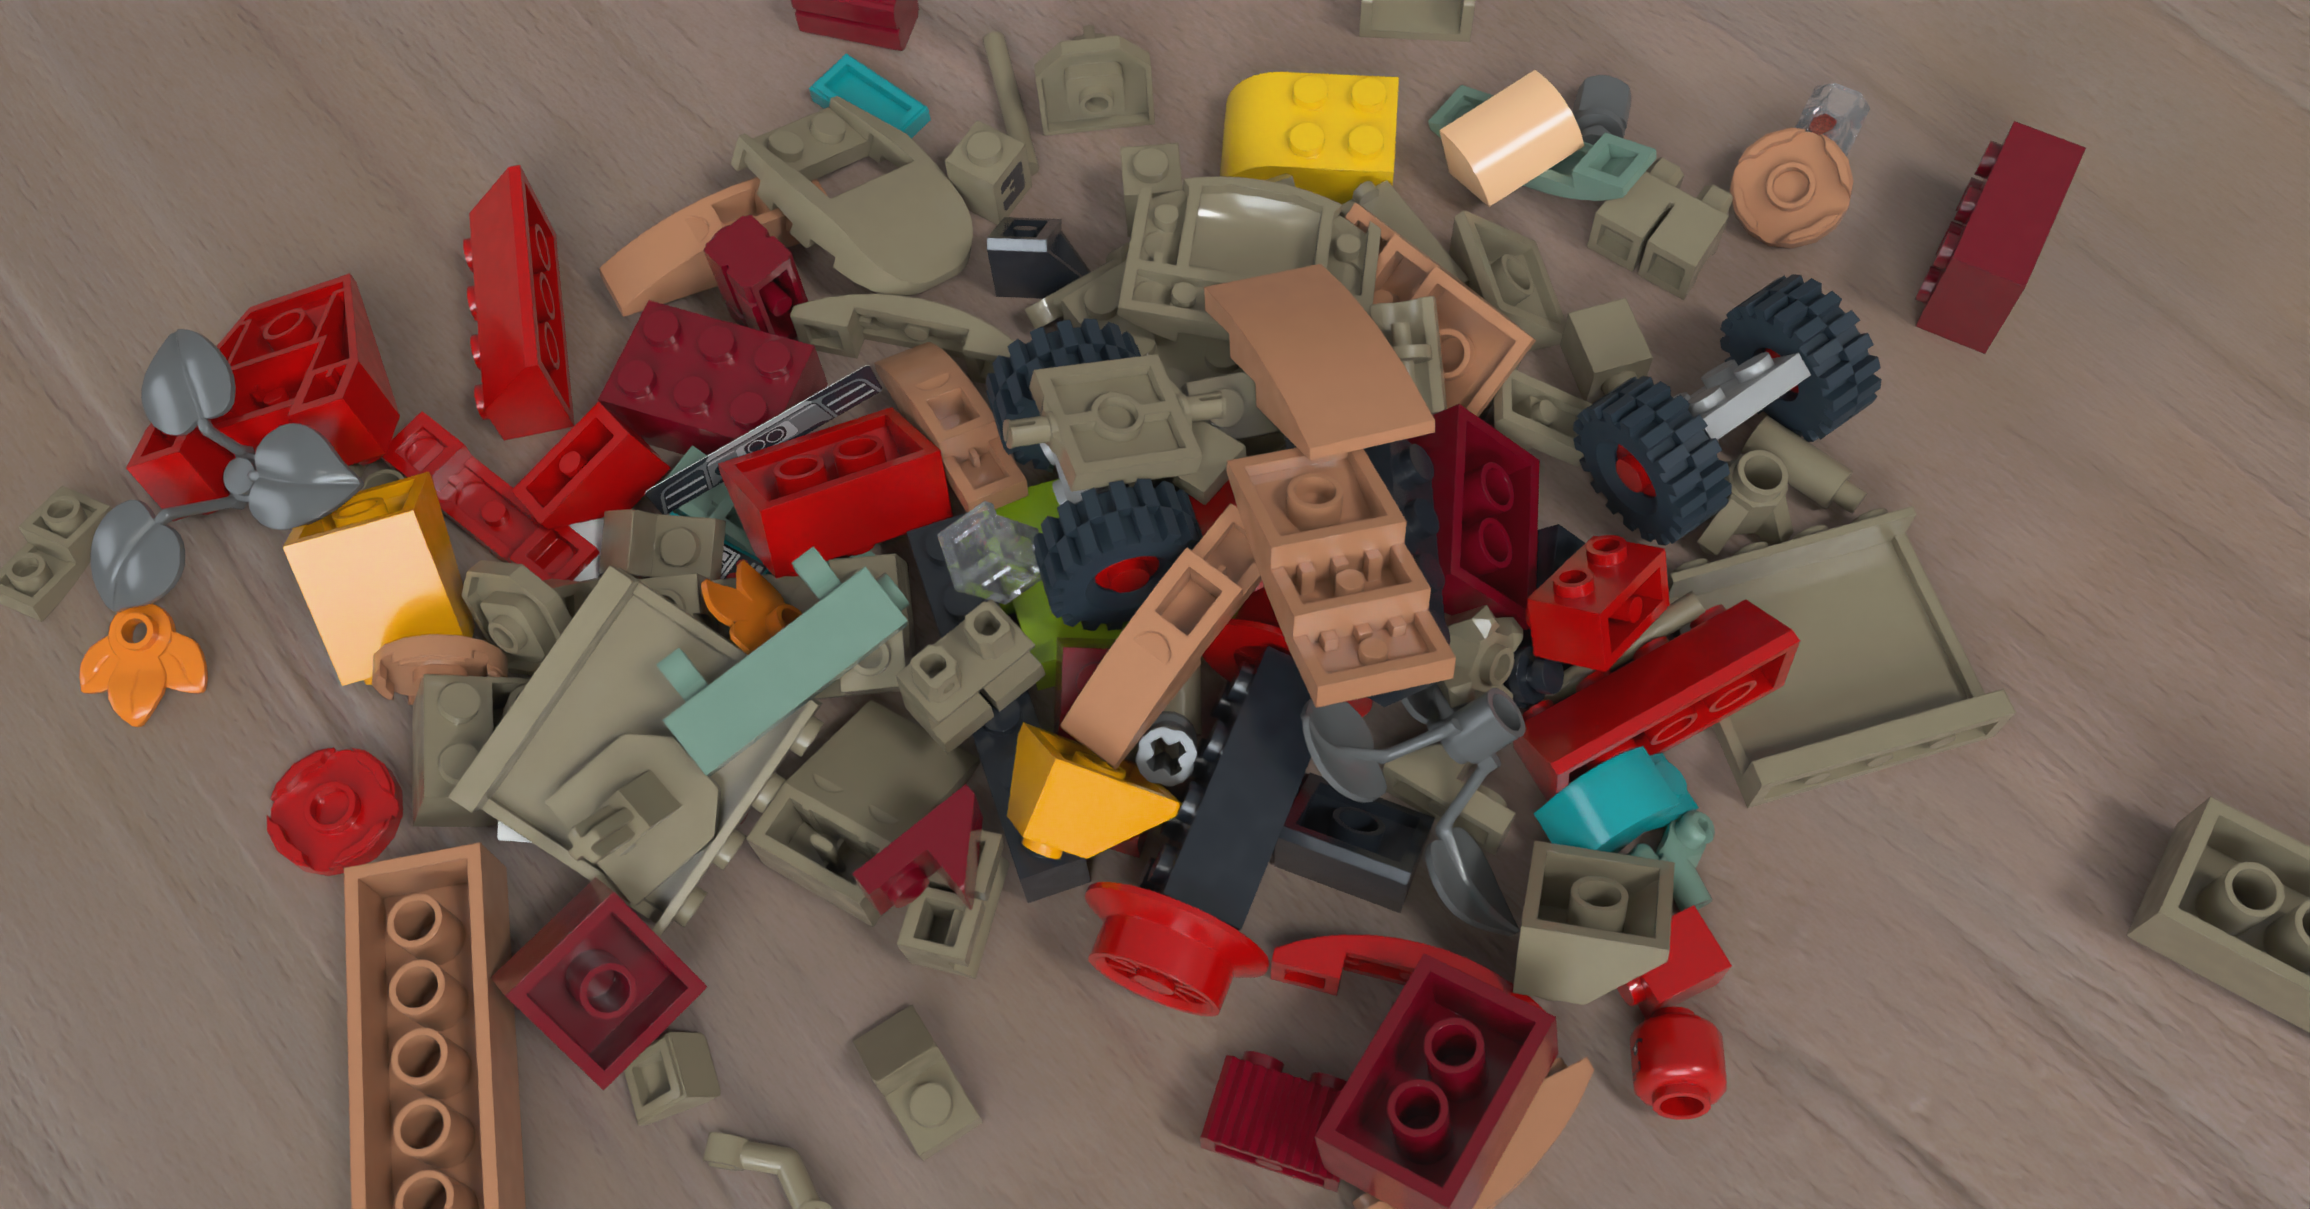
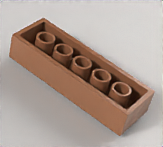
(431, 1034)

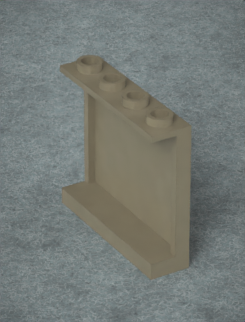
(1873, 665)
(590, 693)

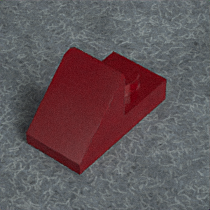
(941, 842)

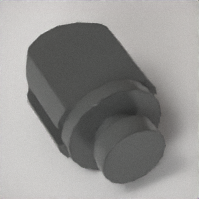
(1602, 107)

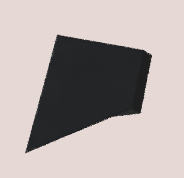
(1032, 258)

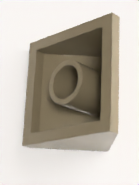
(1508, 275)

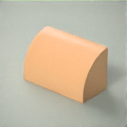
(1511, 138)

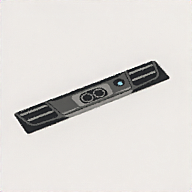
(786, 426)

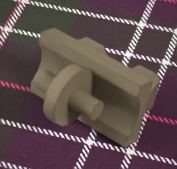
(1415, 337)

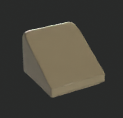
(671, 1077)

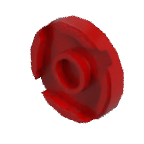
(335, 810)

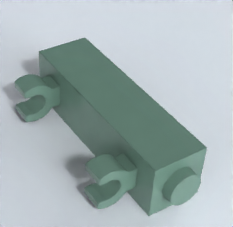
(788, 668)

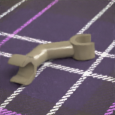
(1051, 308)
(741, 1154)

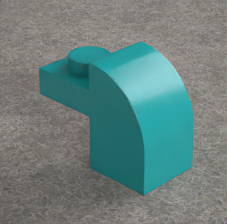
(1617, 802)

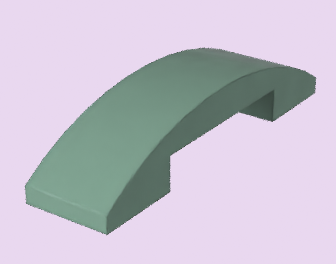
(1591, 173)

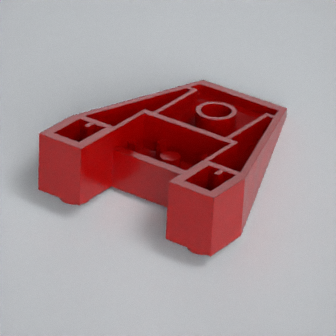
(292, 362)

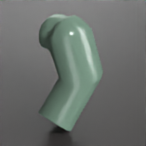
(1684, 844)

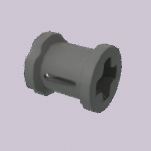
(1162, 768)

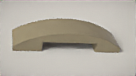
(844, 321)

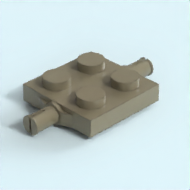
(1115, 421)

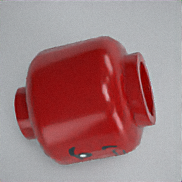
(1678, 1063)

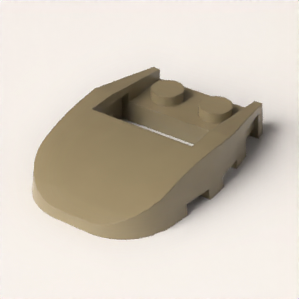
(887, 233)

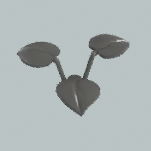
(286, 482)
(1469, 733)

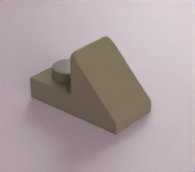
(1538, 416)
(662, 544)
(1430, 783)
(917, 1082)

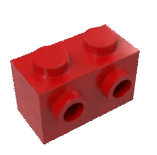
(1598, 602)

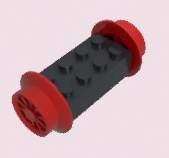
(1181, 923)

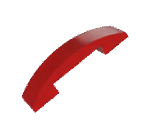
(485, 504)
(1321, 960)

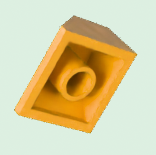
(1076, 801)

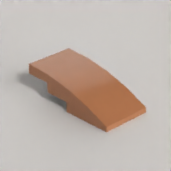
(1476, 339)
(1318, 362)
(1339, 574)

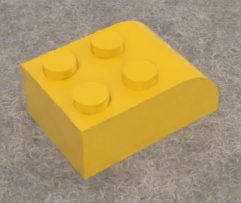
(1313, 126)

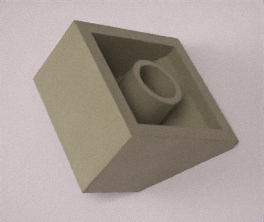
(1591, 922)

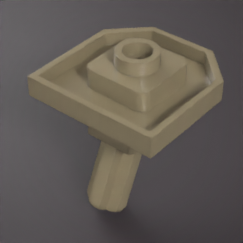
(1094, 85)
(521, 610)
(639, 811)

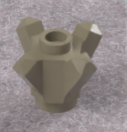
(1755, 503)
(1482, 654)

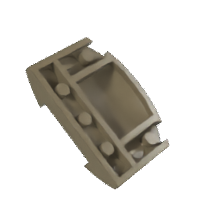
(1228, 233)

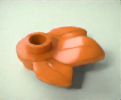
(751, 610)
(142, 671)

